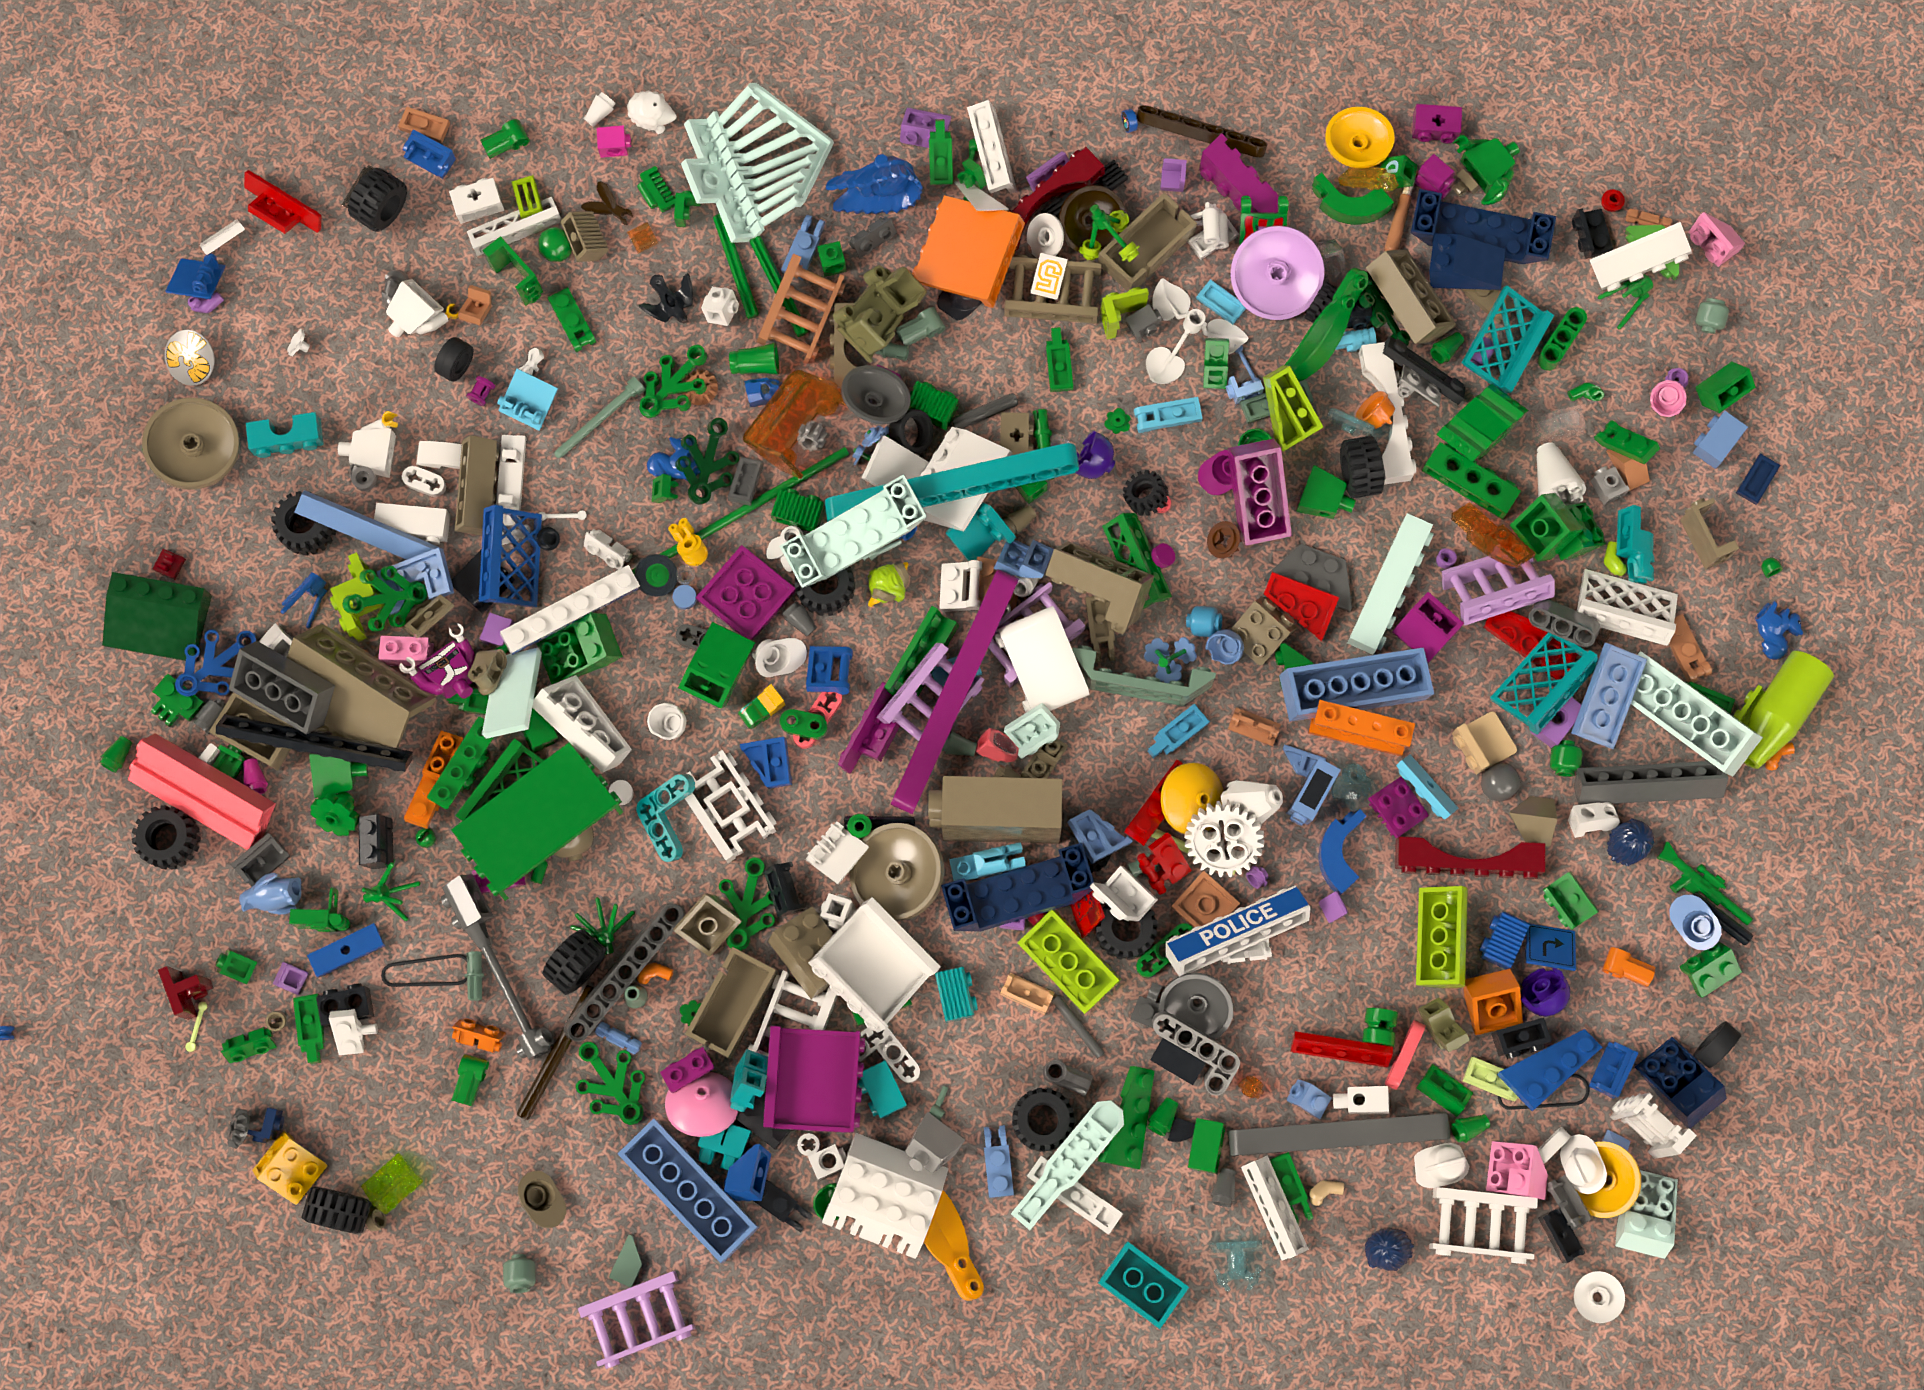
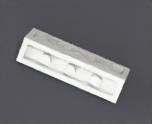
(991, 147)
(514, 230)
(1274, 1208)

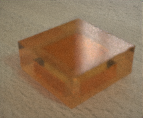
(642, 237)

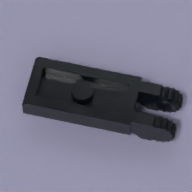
(781, 1205)

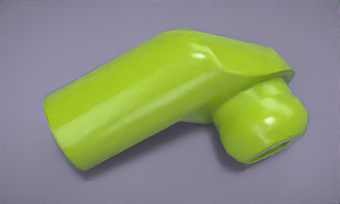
(1612, 561)

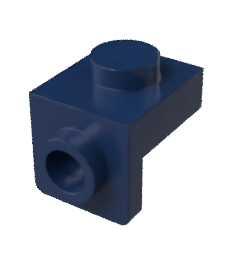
(272, 1124)

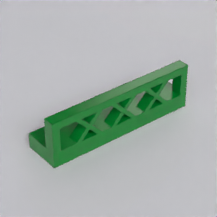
(1139, 552)
(928, 633)

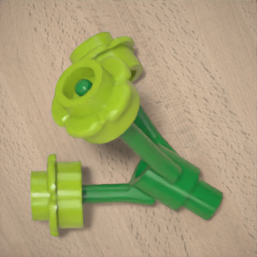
(1114, 223)

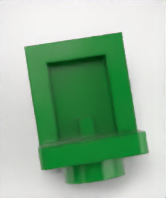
(229, 761)

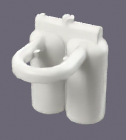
(1214, 226)

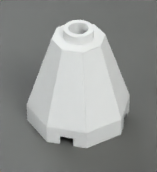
(1259, 797)

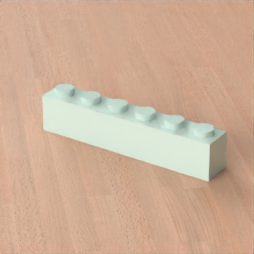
(1390, 583)

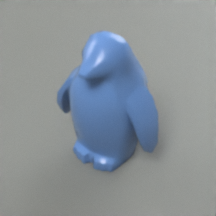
(272, 894)

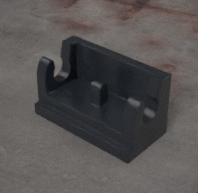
(783, 889)
(1177, 1061)
(1561, 1235)

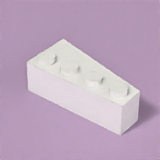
(582, 722)

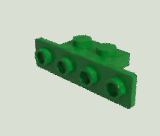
(462, 767)

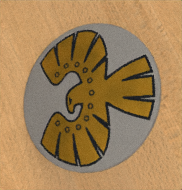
(189, 357)

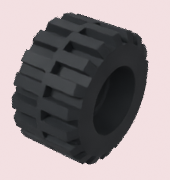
(377, 199)
(1362, 466)
(303, 542)
(829, 602)
(183, 845)
(1124, 949)
(574, 962)
(1043, 1097)
(336, 1210)

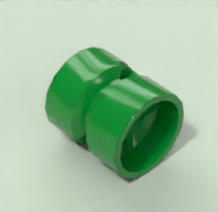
(1375, 1034)

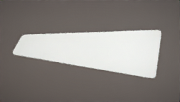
(979, 199)

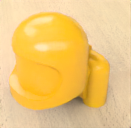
(690, 546)

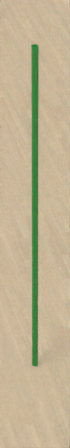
(757, 502)

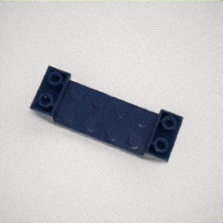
(1522, 237)
(1019, 892)

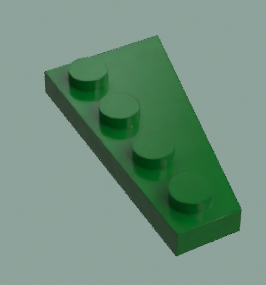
(1128, 1143)

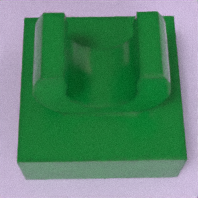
(972, 175)
(661, 489)

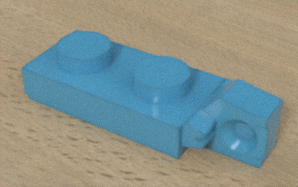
(1178, 731)

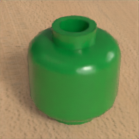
(1566, 758)

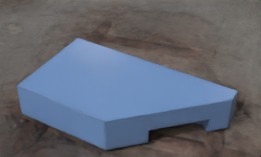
(1301, 760)

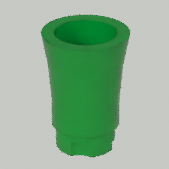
(755, 360)

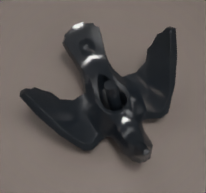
(671, 303)

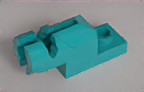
(1635, 545)

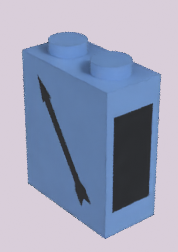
(1312, 792)

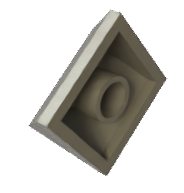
(707, 924)

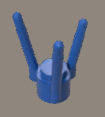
(311, 585)

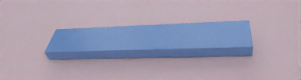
(361, 526)

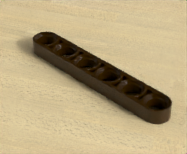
(1200, 130)

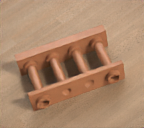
(787, 291)

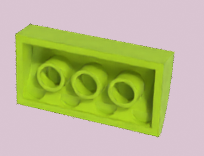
(1069, 961)

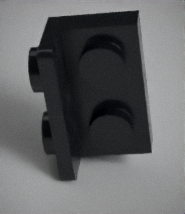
(1592, 232)

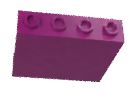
(813, 1080)

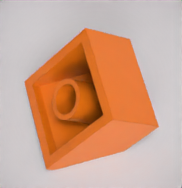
(1493, 1001)

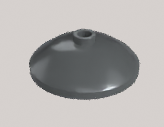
(875, 394)
(1210, 1016)

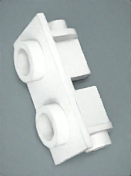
(598, 544)
(1255, 952)

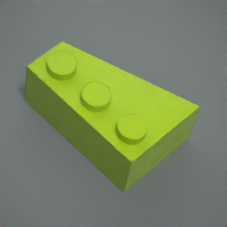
(1289, 408)

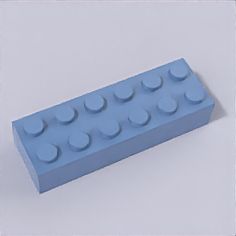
(1357, 683)
(688, 1190)

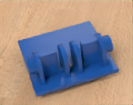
(196, 277)

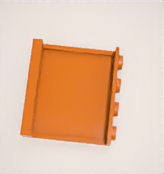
(968, 250)

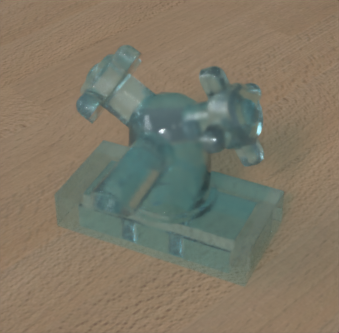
(1236, 1262)

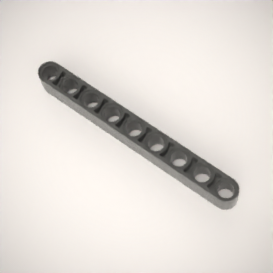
(1338, 1134)

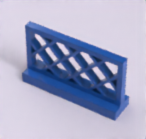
(491, 556)

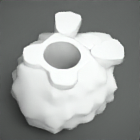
(650, 111)

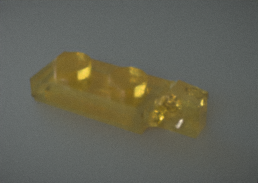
(1368, 178)

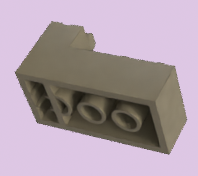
(1104, 578)

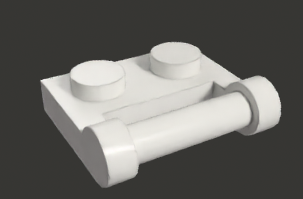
(954, 586)

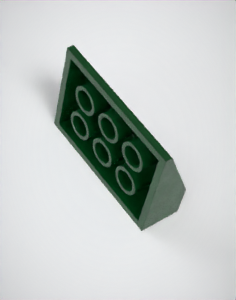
(154, 616)

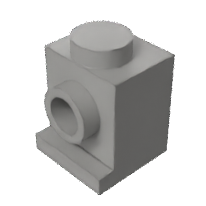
(1606, 491)

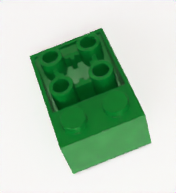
(579, 648)
(717, 665)

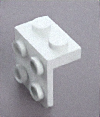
(1124, 895)

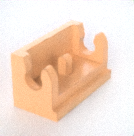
(1027, 993)

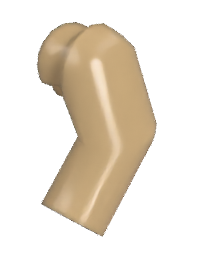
(1322, 1189)

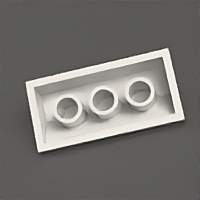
(1641, 256)

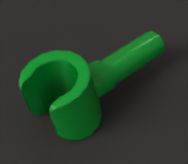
(972, 148)

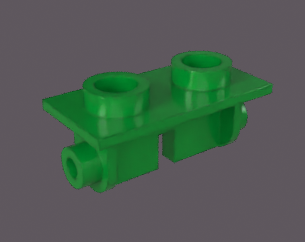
(238, 1049)

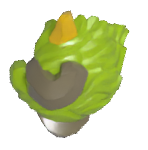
(888, 583)

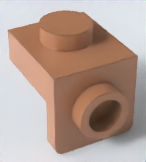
(476, 306)

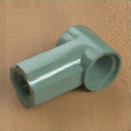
(925, 325)

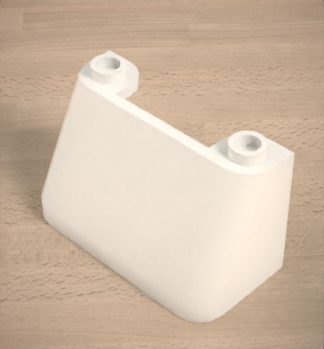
(1043, 660)

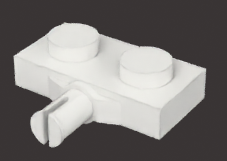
(349, 1031)

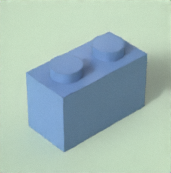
(1719, 440)

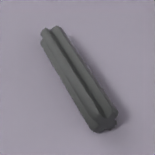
(985, 411)

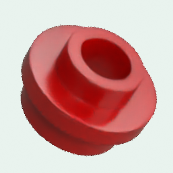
(1608, 204)

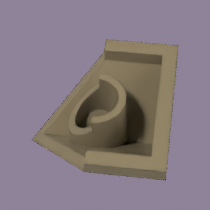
(1536, 819)

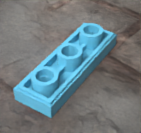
(1426, 787)

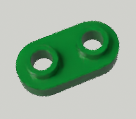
(803, 723)

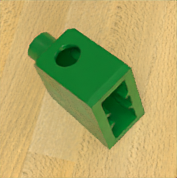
(1324, 495)
(334, 774)

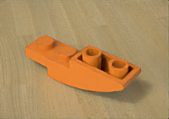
(421, 808)

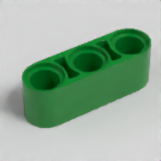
(1567, 330)

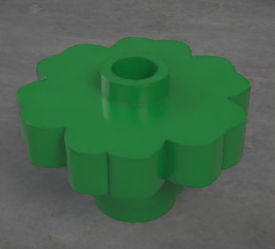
(335, 813)

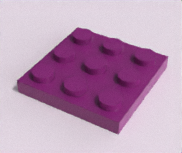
(745, 593)

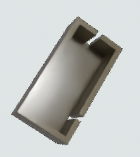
(1158, 239)
(731, 1003)

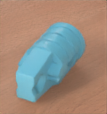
(1354, 339)

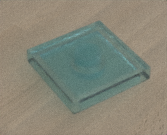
(1349, 423)

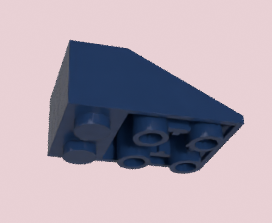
(1682, 1082)

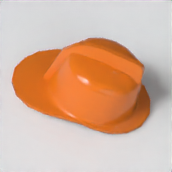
(1376, 410)

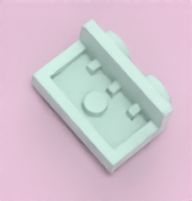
(1033, 730)

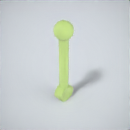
(191, 1046)

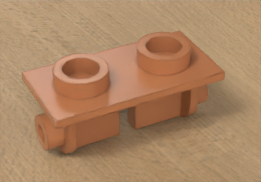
(1254, 726)

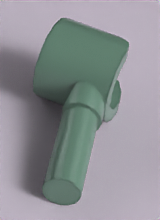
(935, 1110)

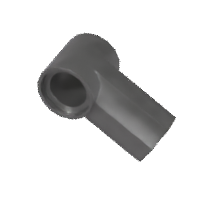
(1070, 1077)

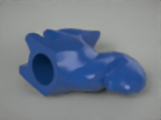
(662, 463)
(1773, 626)

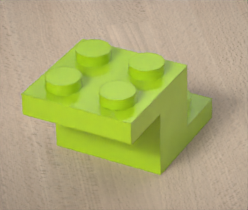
(351, 622)

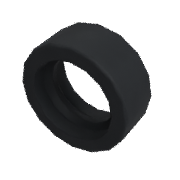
(925, 431)
(1717, 1044)

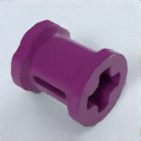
(480, 391)

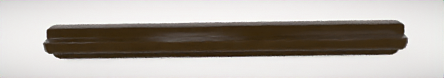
(550, 1065)

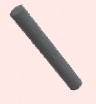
(1078, 1026)

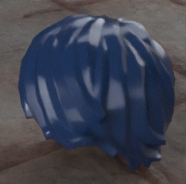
(1630, 842)
(1388, 1249)

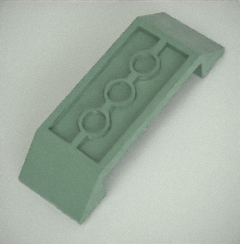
(1149, 688)

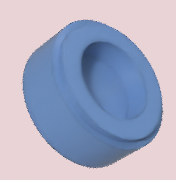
(684, 597)

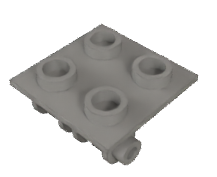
(1412, 381)

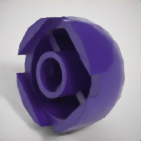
(1095, 456)
(1545, 992)

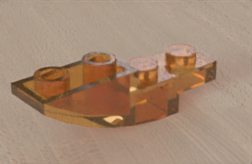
(1490, 539)

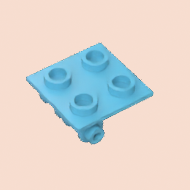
(527, 399)

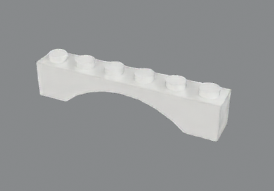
(1381, 372)

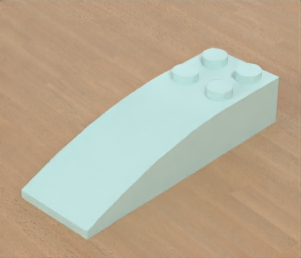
(1693, 718)

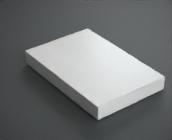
(891, 462)

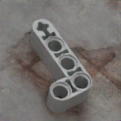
(1193, 1047)

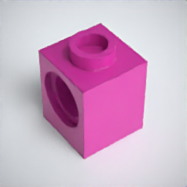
(613, 141)

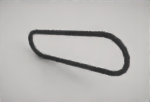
(425, 983)
(1555, 1104)

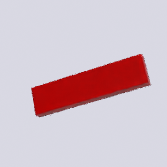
(1341, 1049)

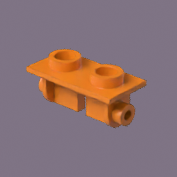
(467, 1031)

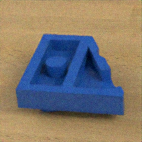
(770, 761)

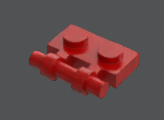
(1170, 859)

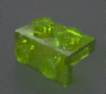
(391, 1184)

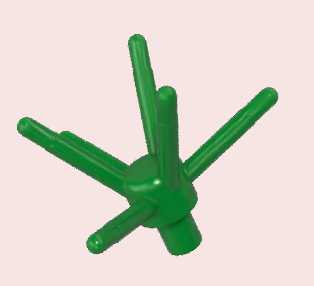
(382, 892)
(605, 933)

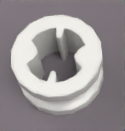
(808, 1136)

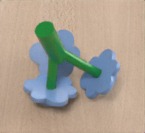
(1167, 669)

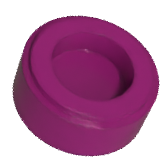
(1163, 555)

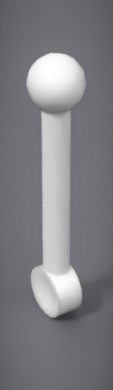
(581, 515)

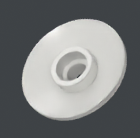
(1045, 235)
(1611, 1301)

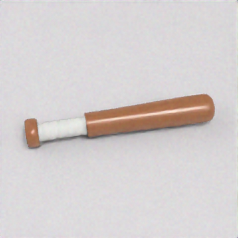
(1396, 230)

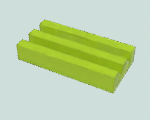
(523, 181)

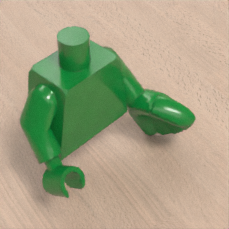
(1489, 165)

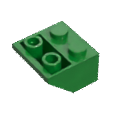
(1587, 540)

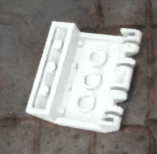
(885, 1195)

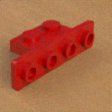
(278, 207)

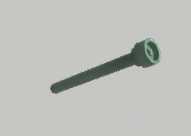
(632, 389)

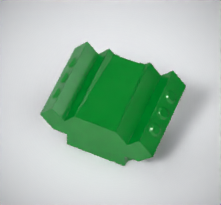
(1482, 423)

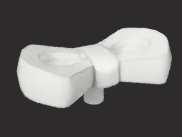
(534, 357)

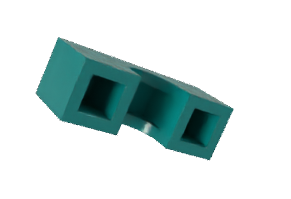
(305, 434)

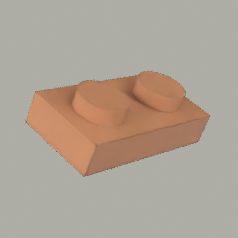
(424, 123)

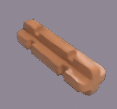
(1646, 218)

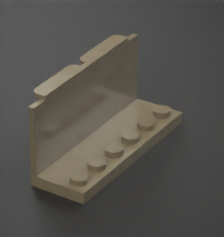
(368, 697)

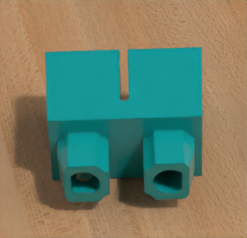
(748, 1080)
(732, 1148)

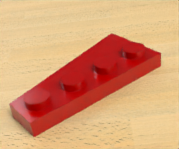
(1523, 638)

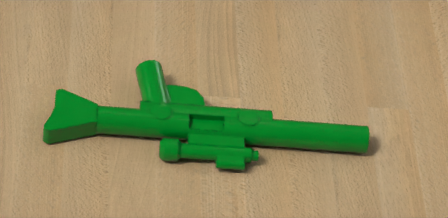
(1707, 885)

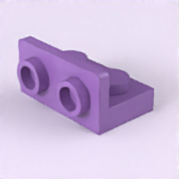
(918, 125)

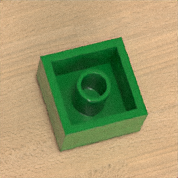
(1546, 526)

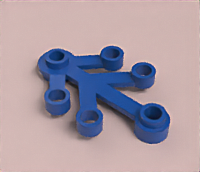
(211, 665)

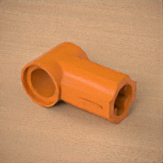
(1624, 966)

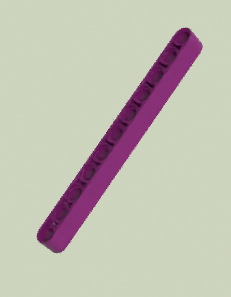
(954, 691)

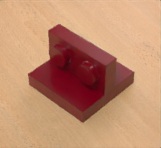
(182, 990)

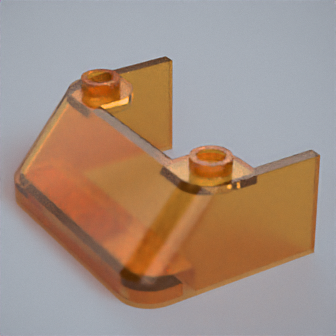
(793, 404)

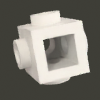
(720, 306)
(833, 906)

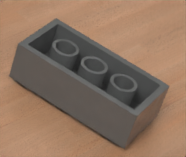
(281, 687)

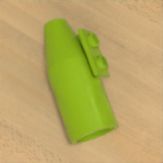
(1784, 705)

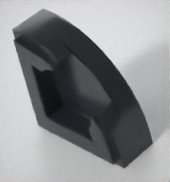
(1181, 1130)

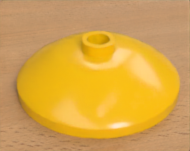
(1359, 127)
(1183, 793)
(1625, 1186)

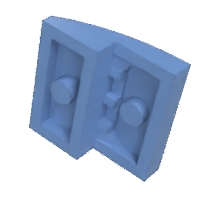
(1024, 560)

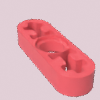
(816, 708)
(1407, 1050)

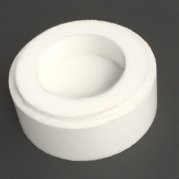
(623, 790)

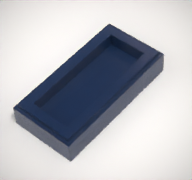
(1758, 479)

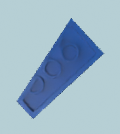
(1547, 1070)

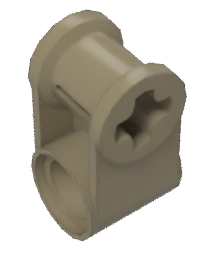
(488, 670)

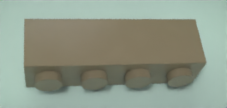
(475, 483)

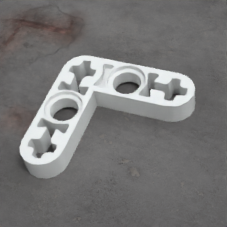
(882, 1046)

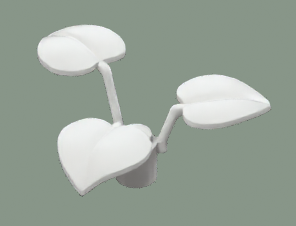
(1173, 302)

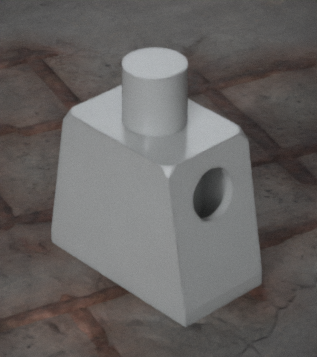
(932, 1144)

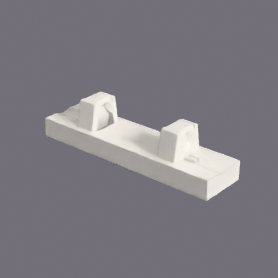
(511, 475)

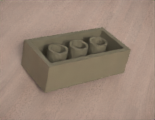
(1410, 296)

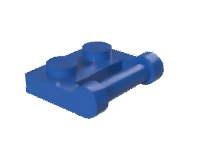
(821, 669)

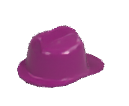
(1215, 474)

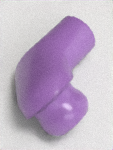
(205, 305)

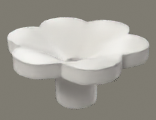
(298, 343)

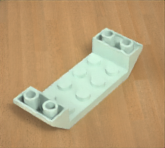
(854, 533)

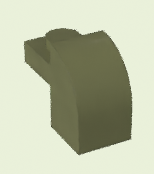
(1442, 1025)

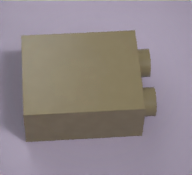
(997, 809)

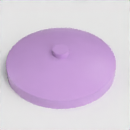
(1277, 272)

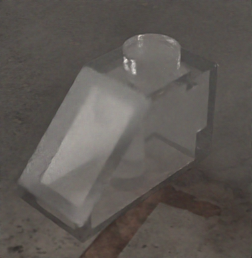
(1333, 262)
(1558, 425)

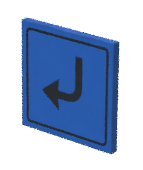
(1551, 947)

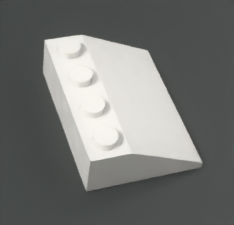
(959, 450)

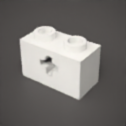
(487, 203)

